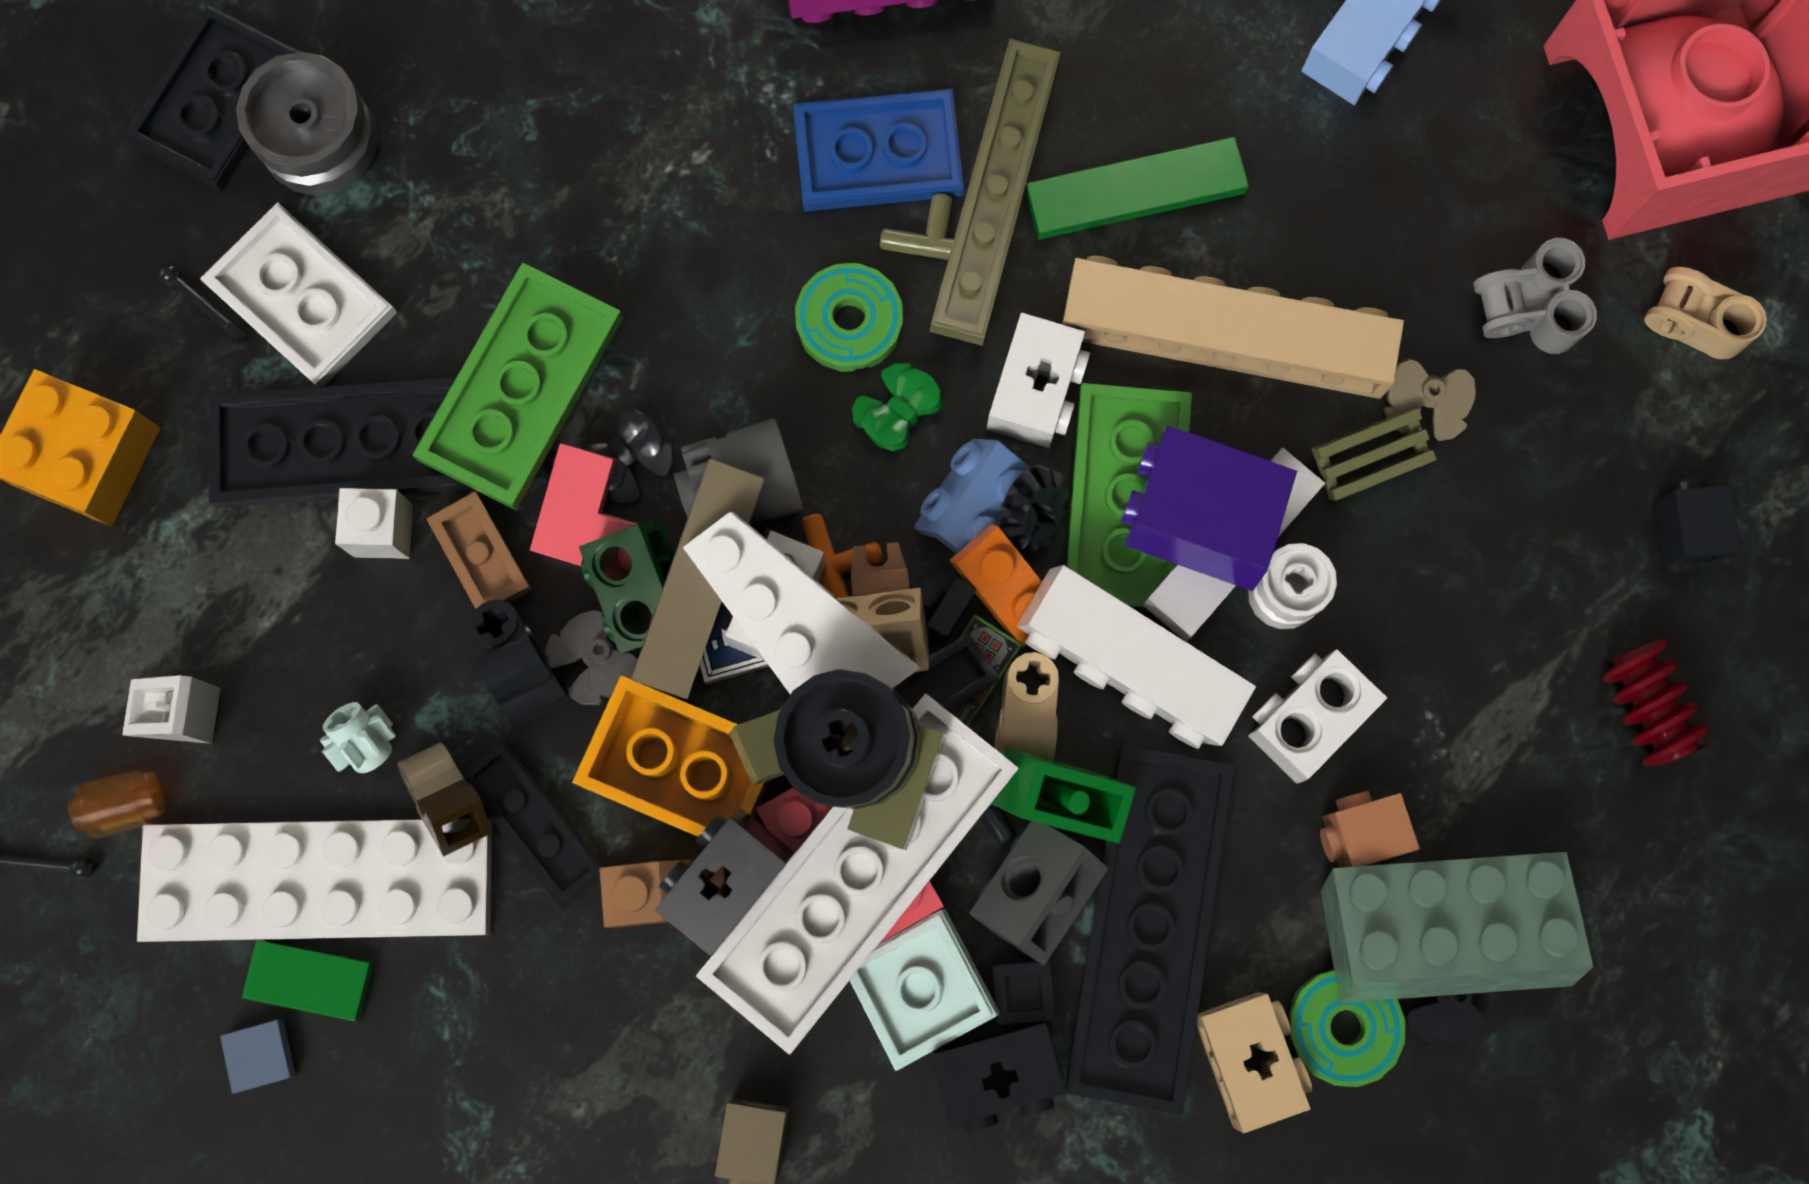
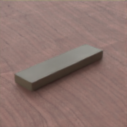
(687, 599)

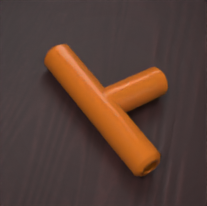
(836, 564)

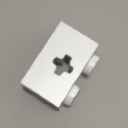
(1044, 350)

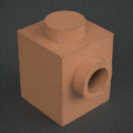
(1367, 830)

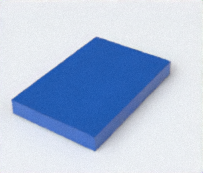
(878, 149)

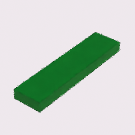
(1136, 188)

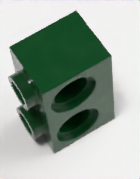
(621, 591)

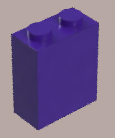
(1208, 507)

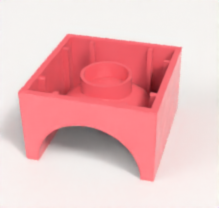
(1697, 100)

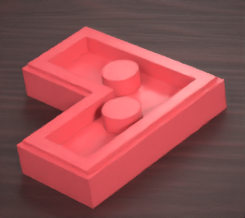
(575, 506)

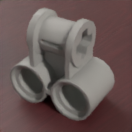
(1530, 297)

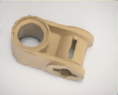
(1699, 311)
(1024, 719)

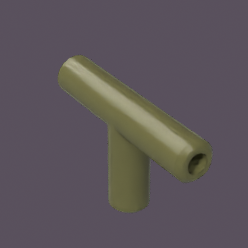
(933, 242)

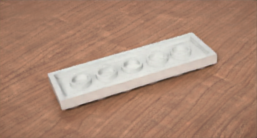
(310, 881)
(848, 893)

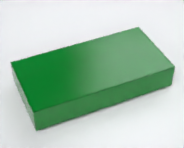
(308, 980)

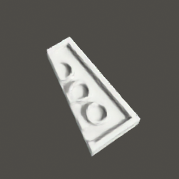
(786, 612)

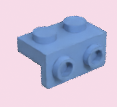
(970, 493)

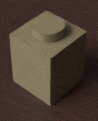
(751, 1142)

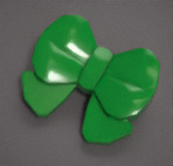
(914, 396)

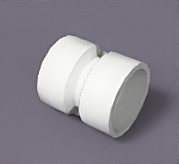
(1294, 587)

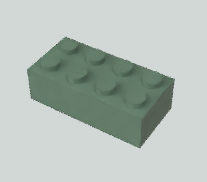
(1455, 927)

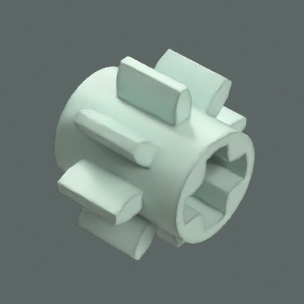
(357, 737)

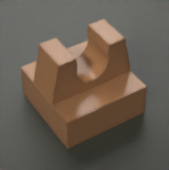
(871, 579)

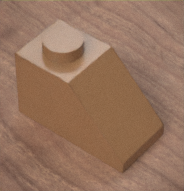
(632, 892)

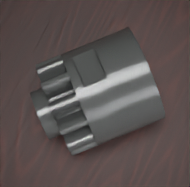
(753, 450)

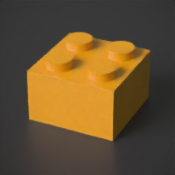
(74, 447)

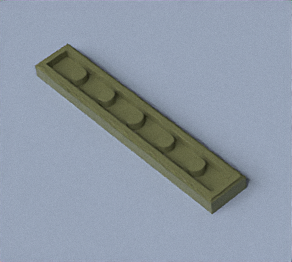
(995, 193)

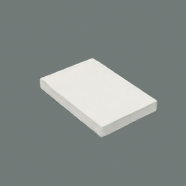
(299, 295)

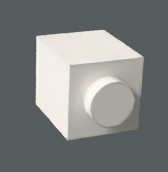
(374, 523)

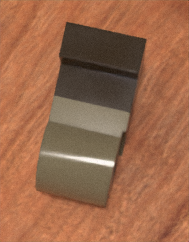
(443, 797)

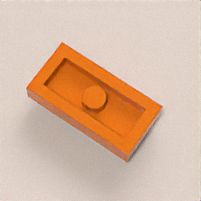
(1000, 578)

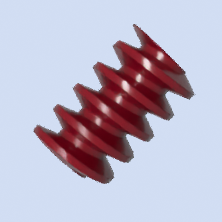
(1656, 704)

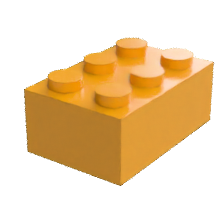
(667, 760)

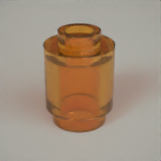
(116, 804)

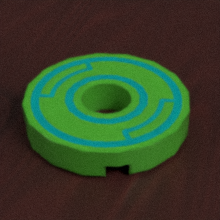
(849, 286)
(1340, 1064)

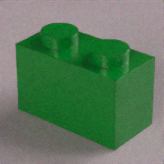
(1066, 796)

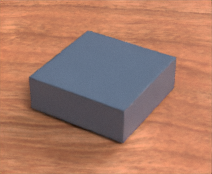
(257, 1056)

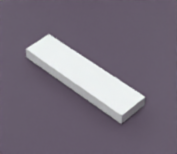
(1191, 597)

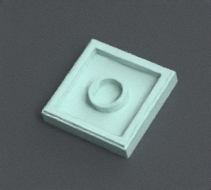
(922, 990)

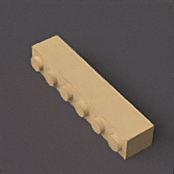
(1233, 327)

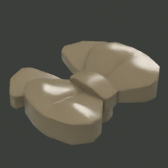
(1448, 396)

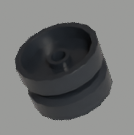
(812, 734)

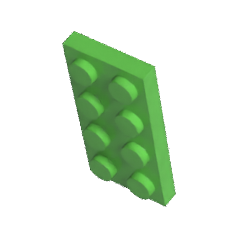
(518, 386)
(1109, 445)

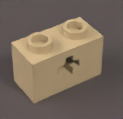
(1253, 1097)

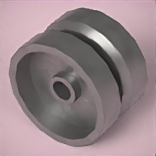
(307, 123)

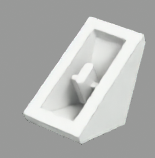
(171, 709)

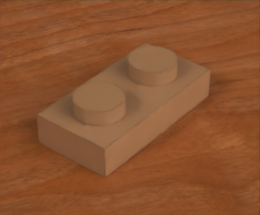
(478, 552)

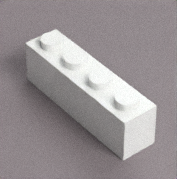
(1134, 656)

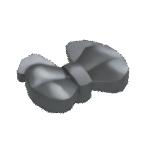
(586, 639)

